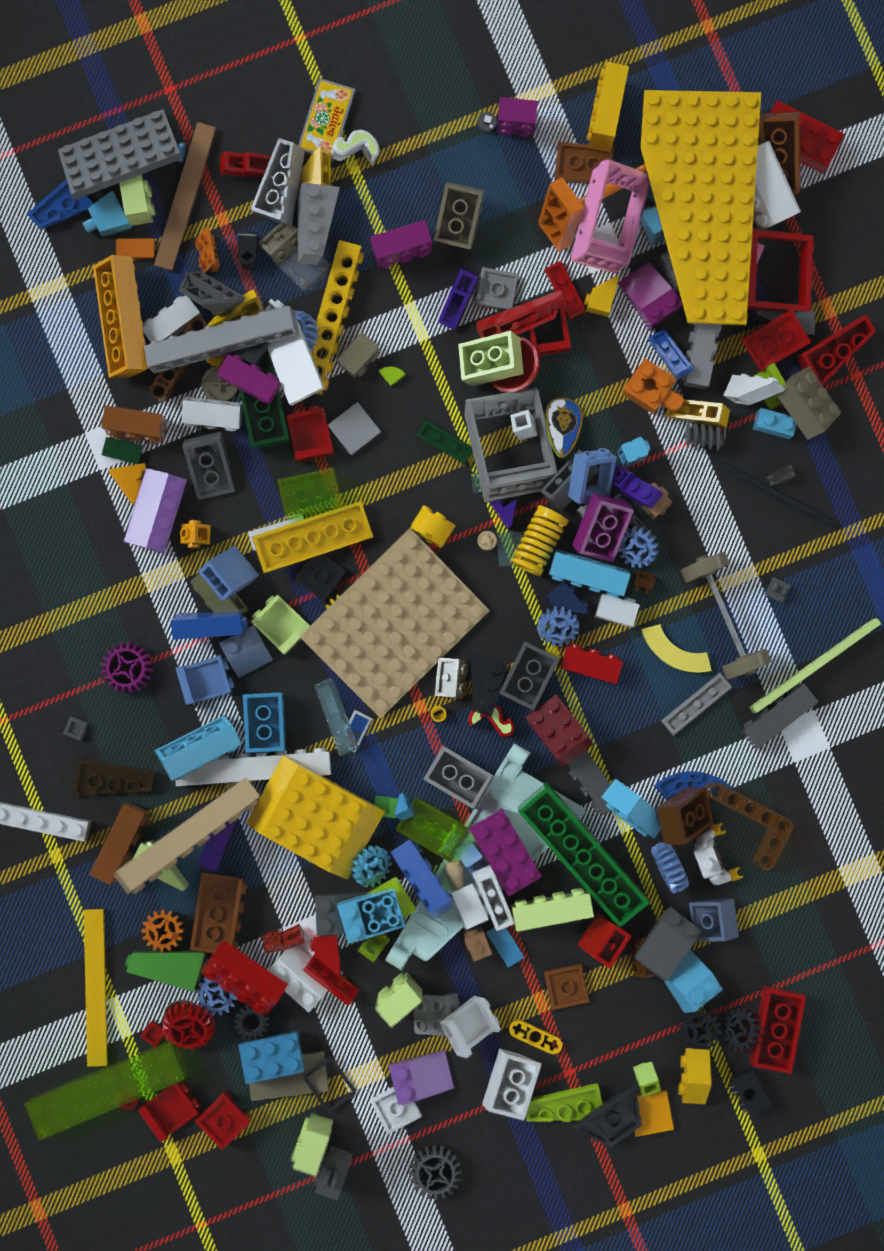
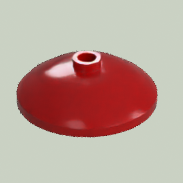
(531, 365)

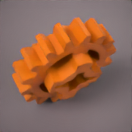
(154, 927)

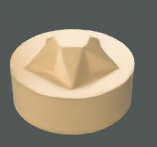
(487, 540)

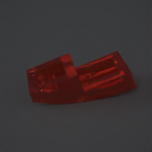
(279, 941)

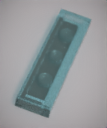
(336, 716)

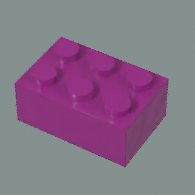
(401, 244)
(603, 527)

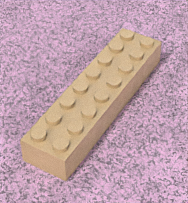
(183, 838)

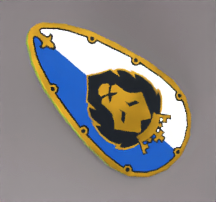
(563, 425)

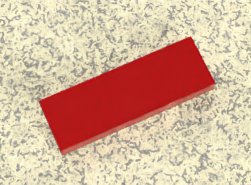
(561, 281)
(331, 981)

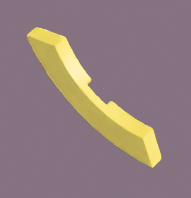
(672, 655)

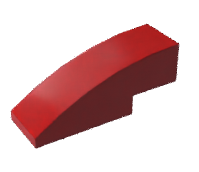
(243, 164)

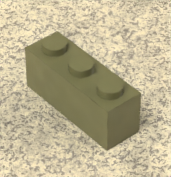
(212, 600)

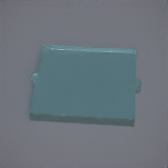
(507, 545)

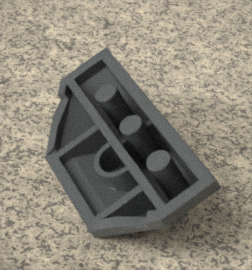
(210, 293)

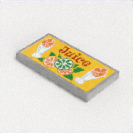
(326, 116)

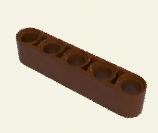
(169, 385)

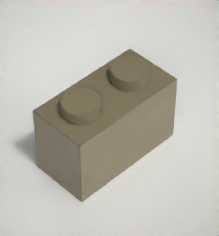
(358, 355)

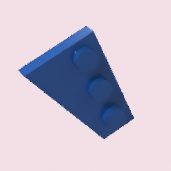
(58, 207)

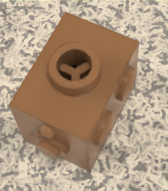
(662, 504)
(477, 943)

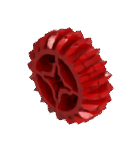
(188, 1025)

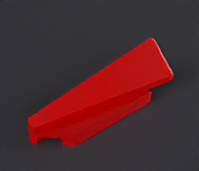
(521, 317)

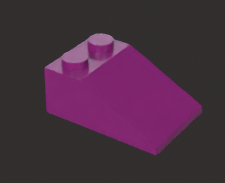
(650, 295)

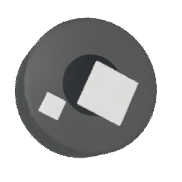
(487, 122)

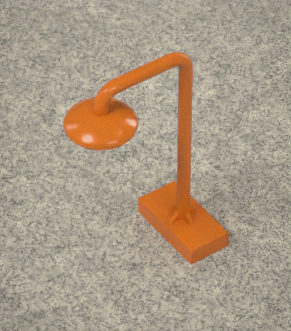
(563, 211)

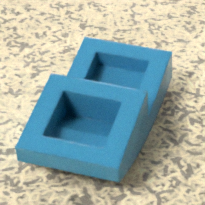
(505, 946)

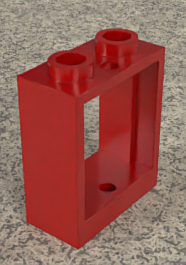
(554, 347)

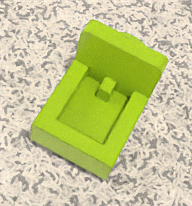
(373, 946)

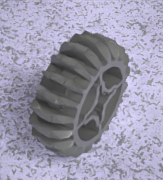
(442, 1177)

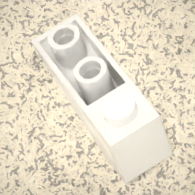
(749, 390)

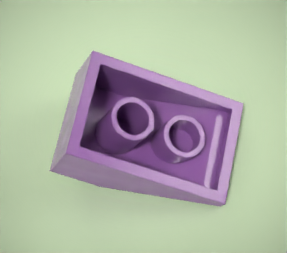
(420, 1077)

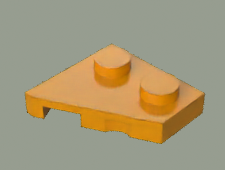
(129, 479)

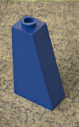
(207, 624)

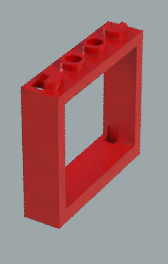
(805, 271)

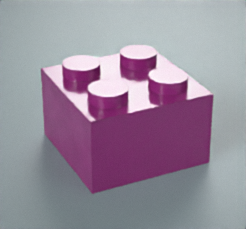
(517, 117)

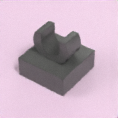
(777, 590)

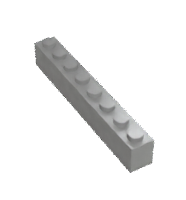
(221, 339)

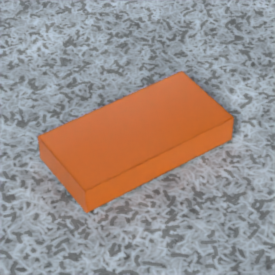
(136, 248)

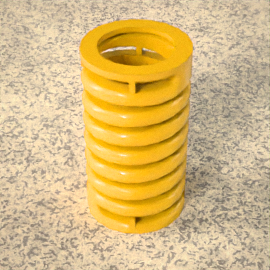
(524, 555)

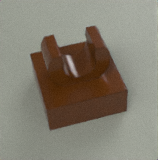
(644, 580)

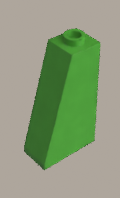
(169, 967)

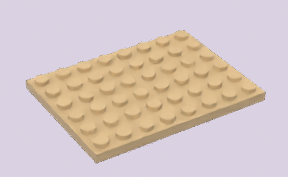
(394, 623)

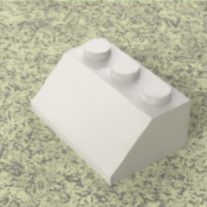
(300, 985)
(511, 1084)

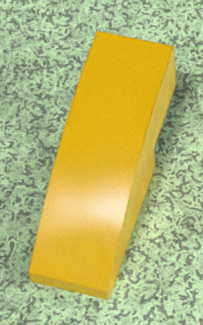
(249, 307)

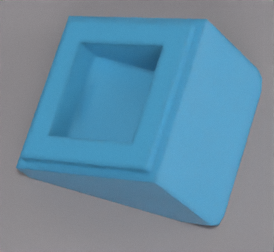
(404, 808)

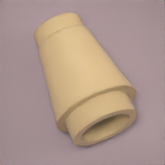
(455, 873)

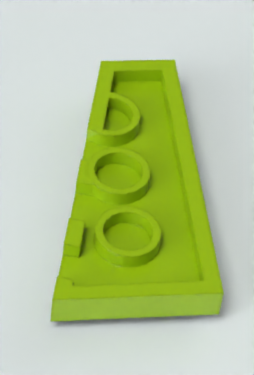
(564, 1105)

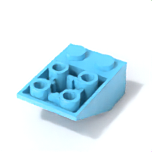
(370, 915)

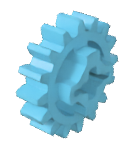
(371, 866)

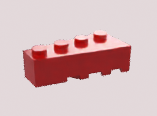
(836, 349)

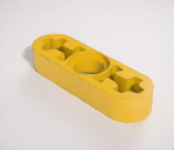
(546, 1047)

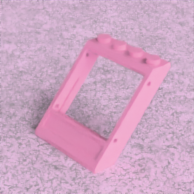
(600, 253)

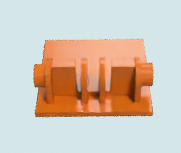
(206, 245)

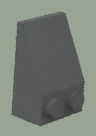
(208, 465)
(327, 913)
(667, 943)

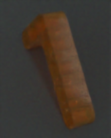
(756, 816)

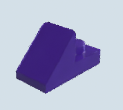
(506, 513)

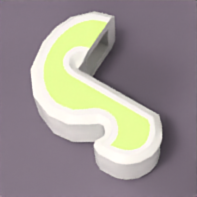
(357, 141)

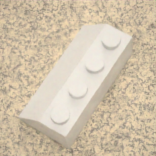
(773, 195)

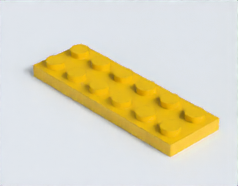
(312, 537)

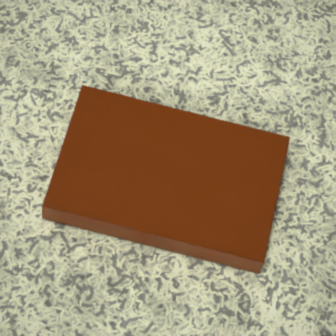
(577, 162)

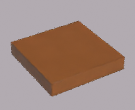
(566, 986)

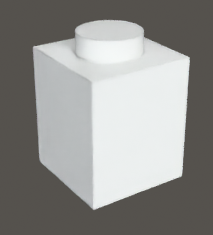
(523, 425)

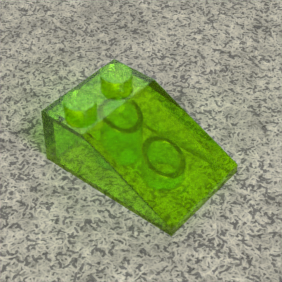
(433, 829)

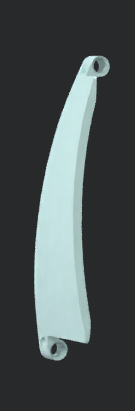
(506, 791)

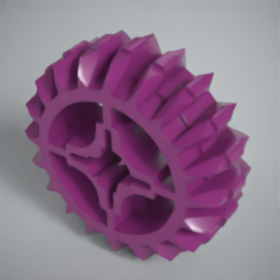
(131, 674)

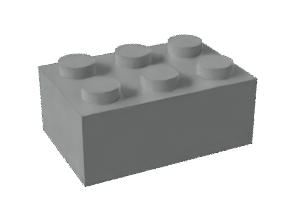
(458, 777)

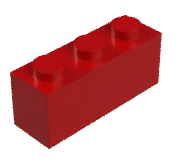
(591, 664)

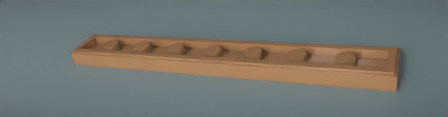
(185, 197)

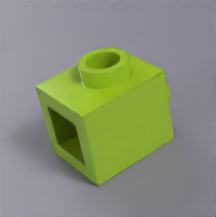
(647, 1079)

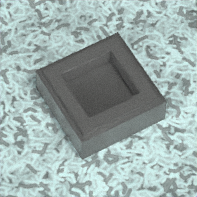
(75, 728)

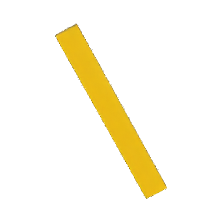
(95, 987)

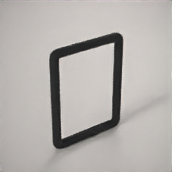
(342, 1075)

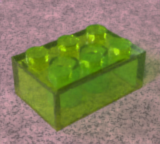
(310, 493)

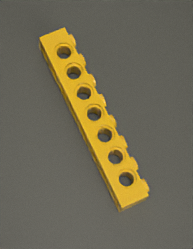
(344, 252)

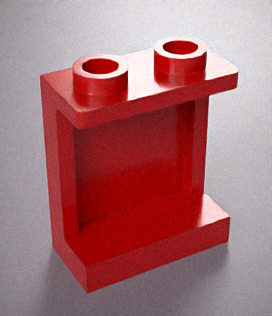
(309, 434)
(170, 1110)

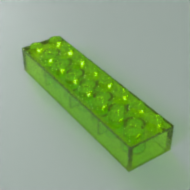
(105, 1089)

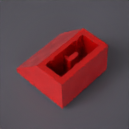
(604, 940)

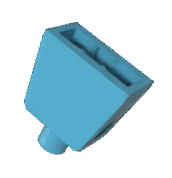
(107, 216)

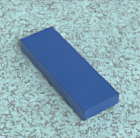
(670, 354)

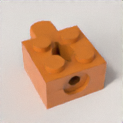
(652, 387)

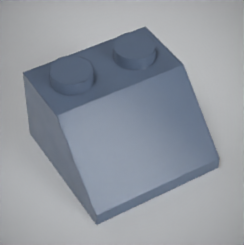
(246, 651)
(715, 919)

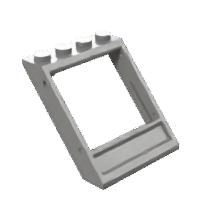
(515, 480)

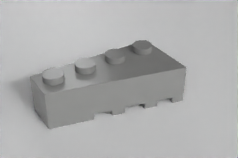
(280, 184)
(314, 218)
(700, 355)

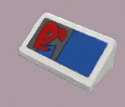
(359, 725)

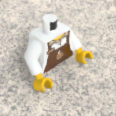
(710, 859)

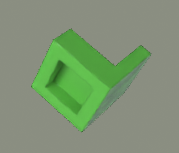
(388, 804)

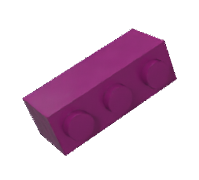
(249, 378)

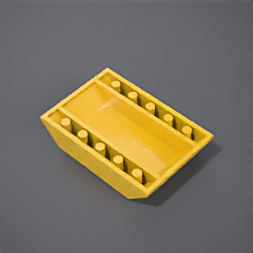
(314, 817)

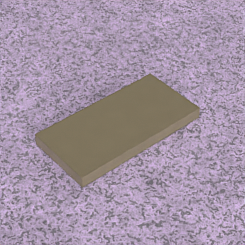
(293, 1084)

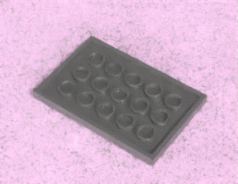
(119, 154)

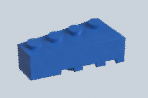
(422, 879)

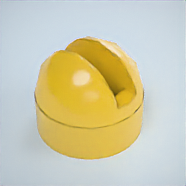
(440, 716)

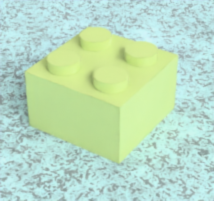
(136, 200)

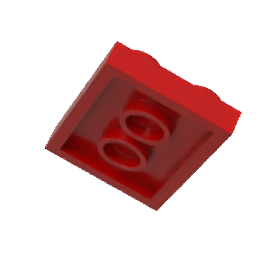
(776, 340)

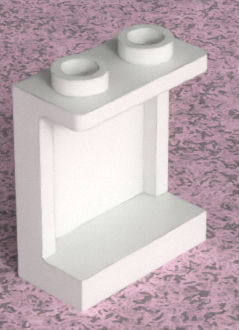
(469, 1025)

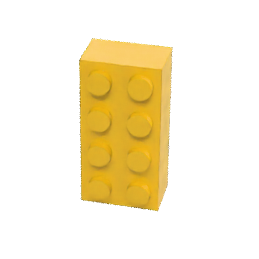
(607, 106)

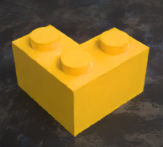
(696, 1077)

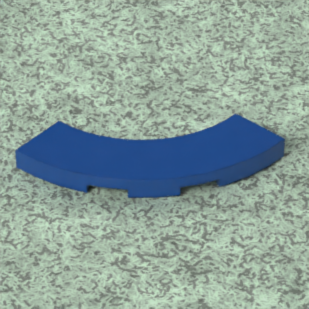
(676, 782)

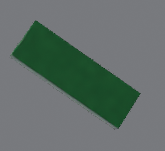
(445, 442)

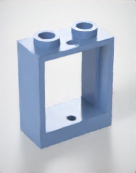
(577, 489)

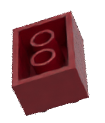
(559, 730)

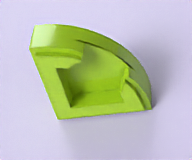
(391, 374)

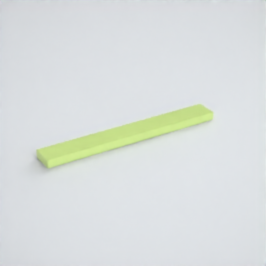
(815, 665)

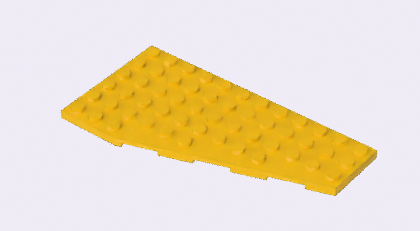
(703, 183)

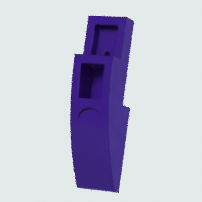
(635, 488)

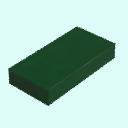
(122, 450)

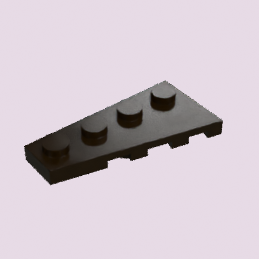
(108, 778)

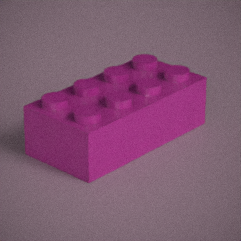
(504, 852)

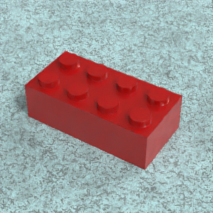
(818, 140)
(244, 978)
(781, 1022)

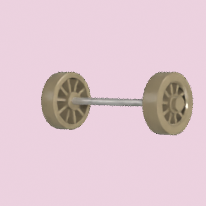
(745, 663)

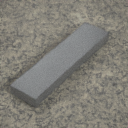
(696, 704)

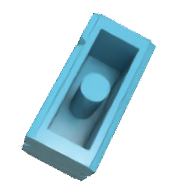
(774, 423)
(633, 452)

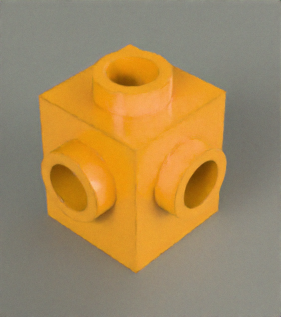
(195, 534)

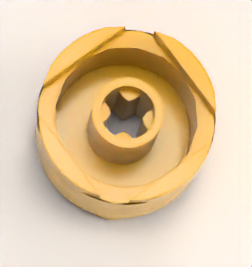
(432, 527)

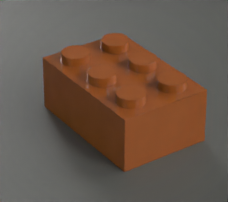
(134, 425)

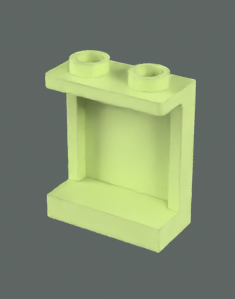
(280, 624)

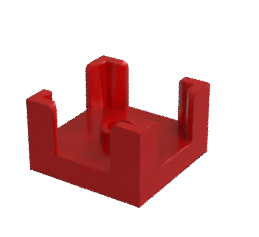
(223, 1120)

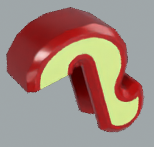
(504, 729)

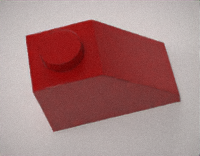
(327, 951)

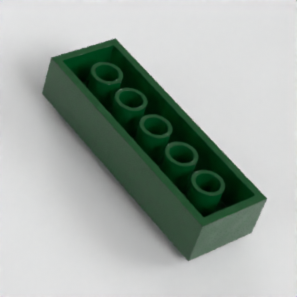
(265, 422)

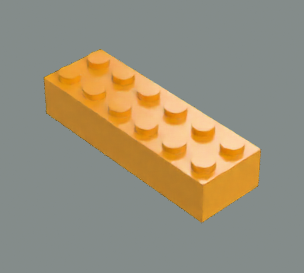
(120, 316)

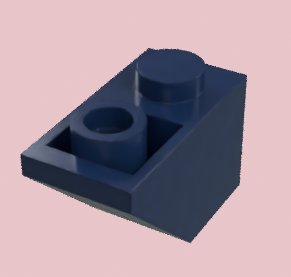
(564, 597)

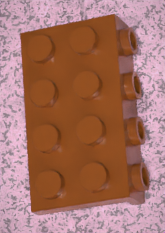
(217, 911)

